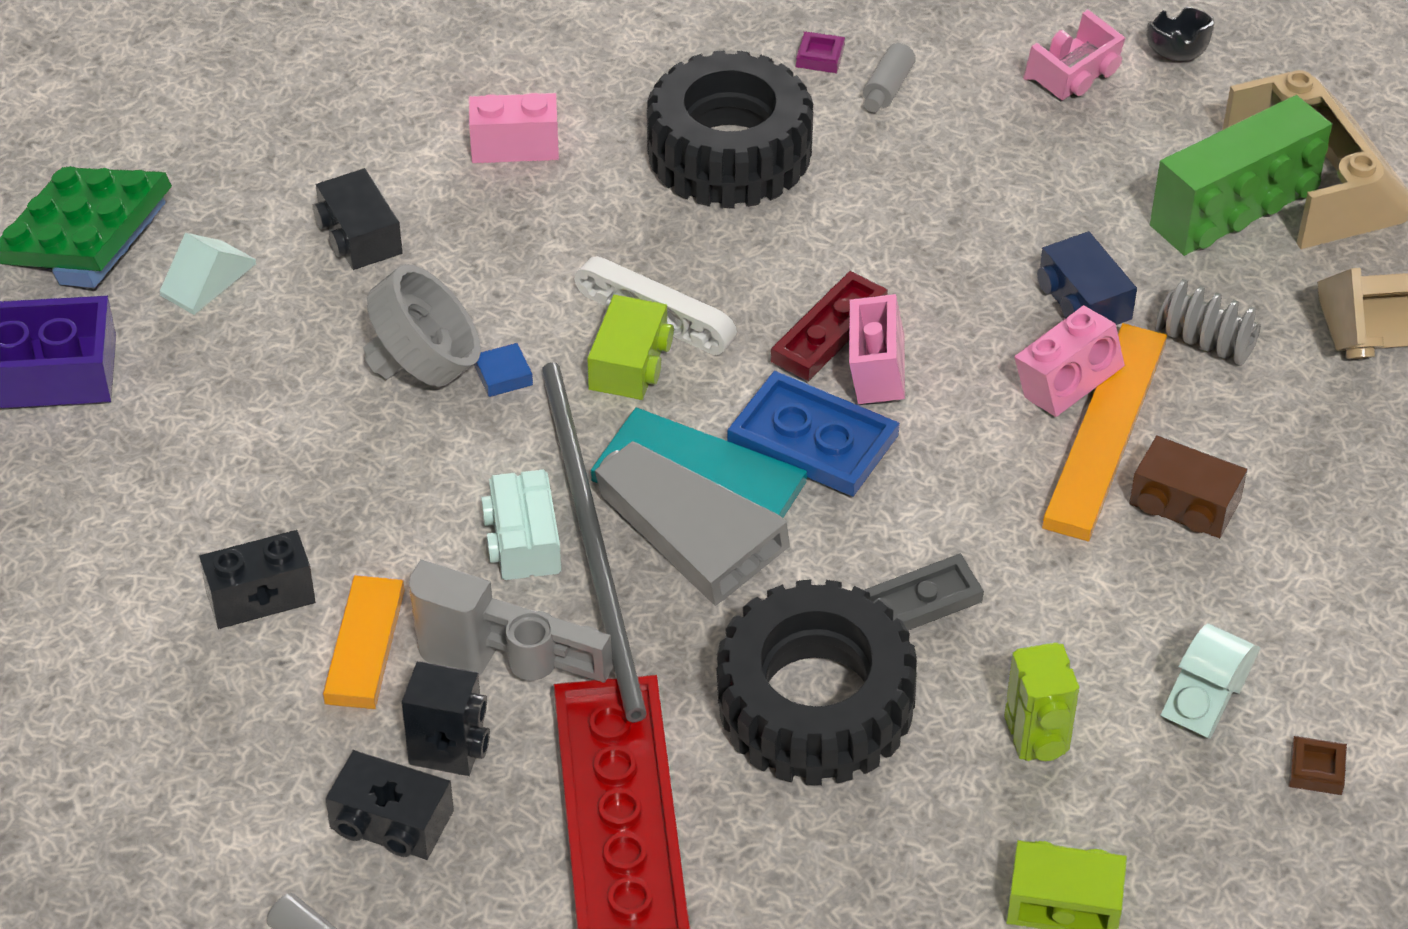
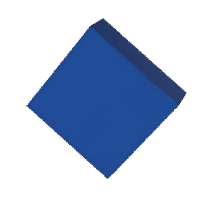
(503, 370)

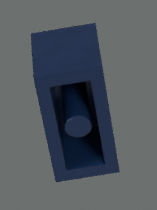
(1084, 274)

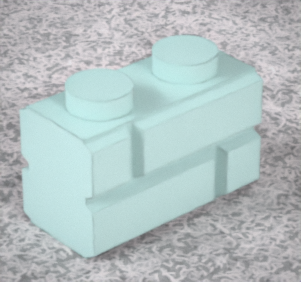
(523, 524)

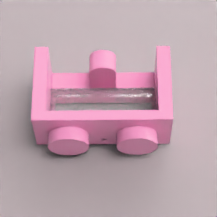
(1076, 62)

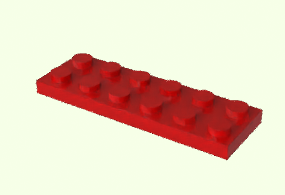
(619, 809)

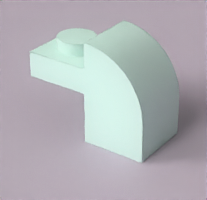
(1209, 674)

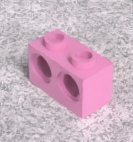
(1069, 361)

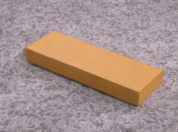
(364, 642)

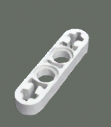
(699, 323)

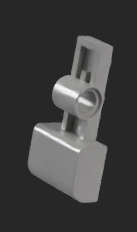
(464, 626)

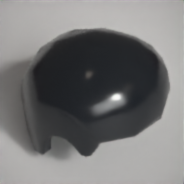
(1182, 36)

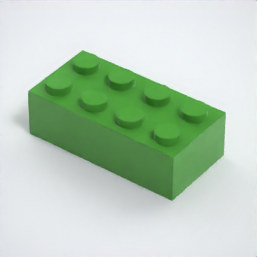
(1239, 175)

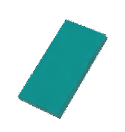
(738, 469)

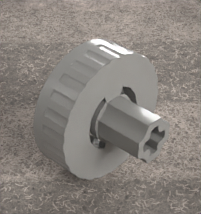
(419, 328)

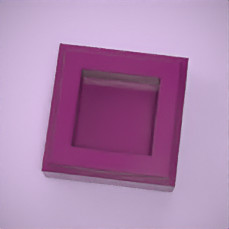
(820, 52)

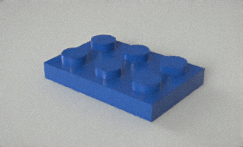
(814, 432)

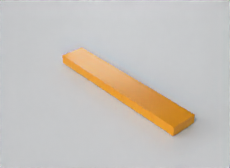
(1104, 436)

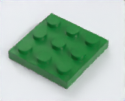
(82, 218)

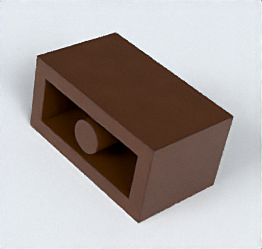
(1188, 486)

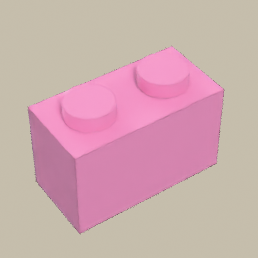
(513, 128)
(877, 349)

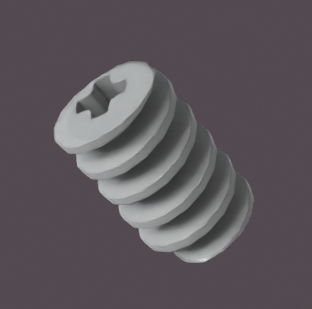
(1209, 323)

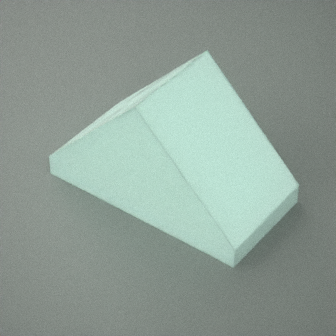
(202, 271)

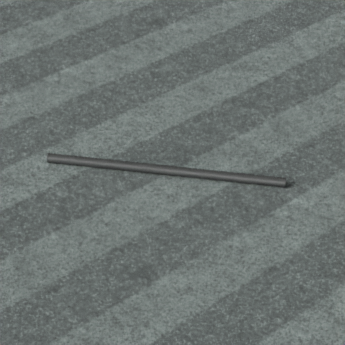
(594, 545)

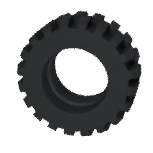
(729, 164)
(816, 624)

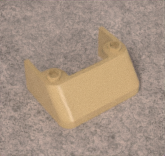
(1370, 189)
(1365, 311)

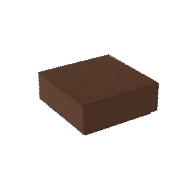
(1317, 765)

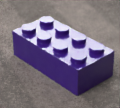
(56, 351)

